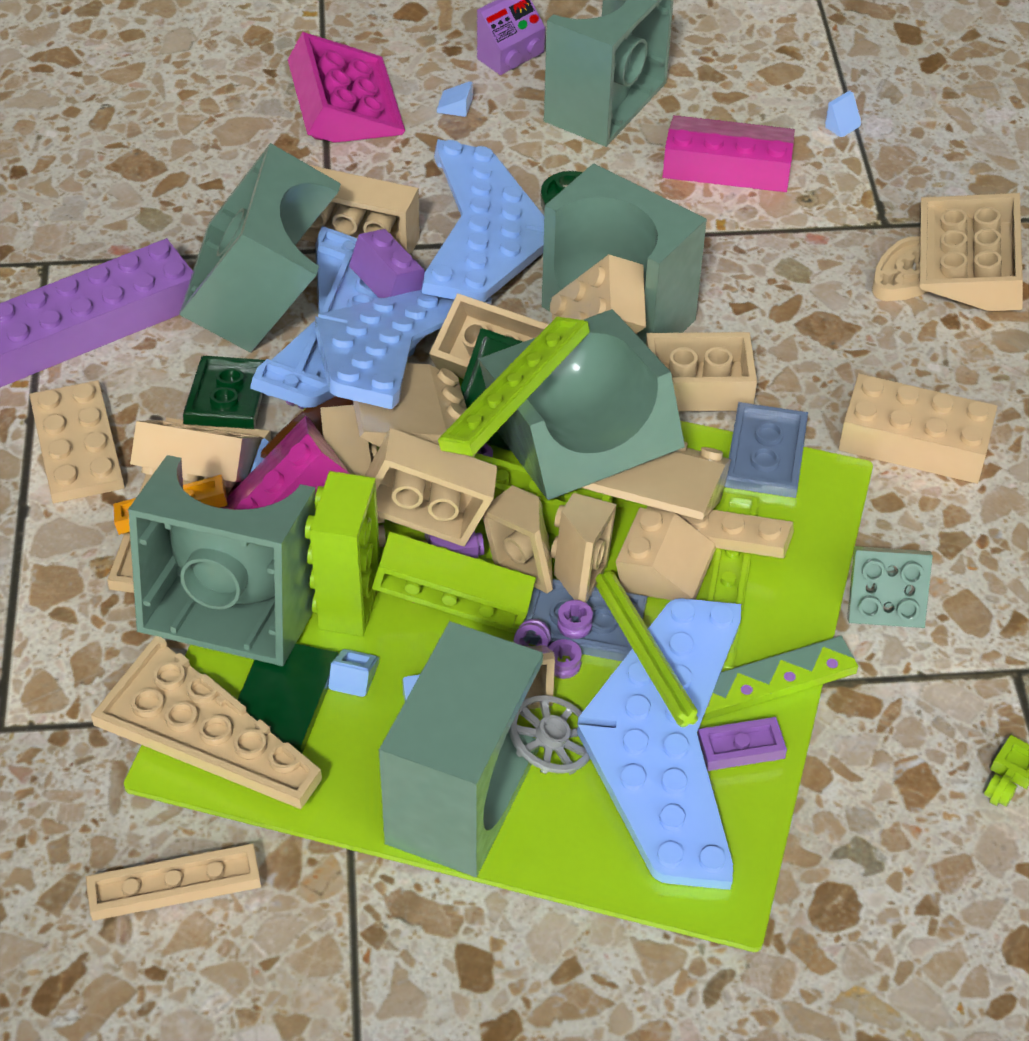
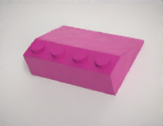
(343, 91)
(728, 153)
(298, 459)

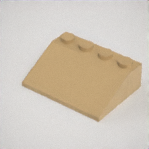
(973, 249)
(426, 407)
(678, 482)

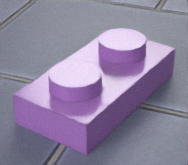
(742, 743)

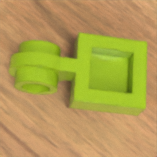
(1013, 765)

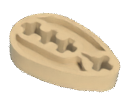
(894, 273)

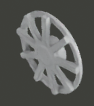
(551, 734)

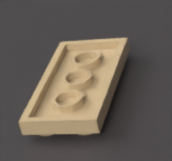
(76, 441)

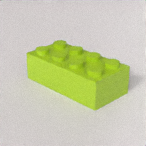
(344, 552)

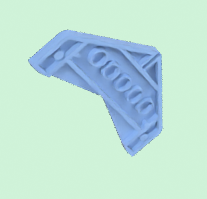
(496, 230)
(370, 344)
(298, 369)
(653, 763)

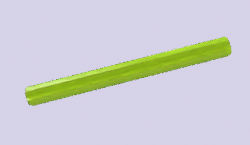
(647, 650)

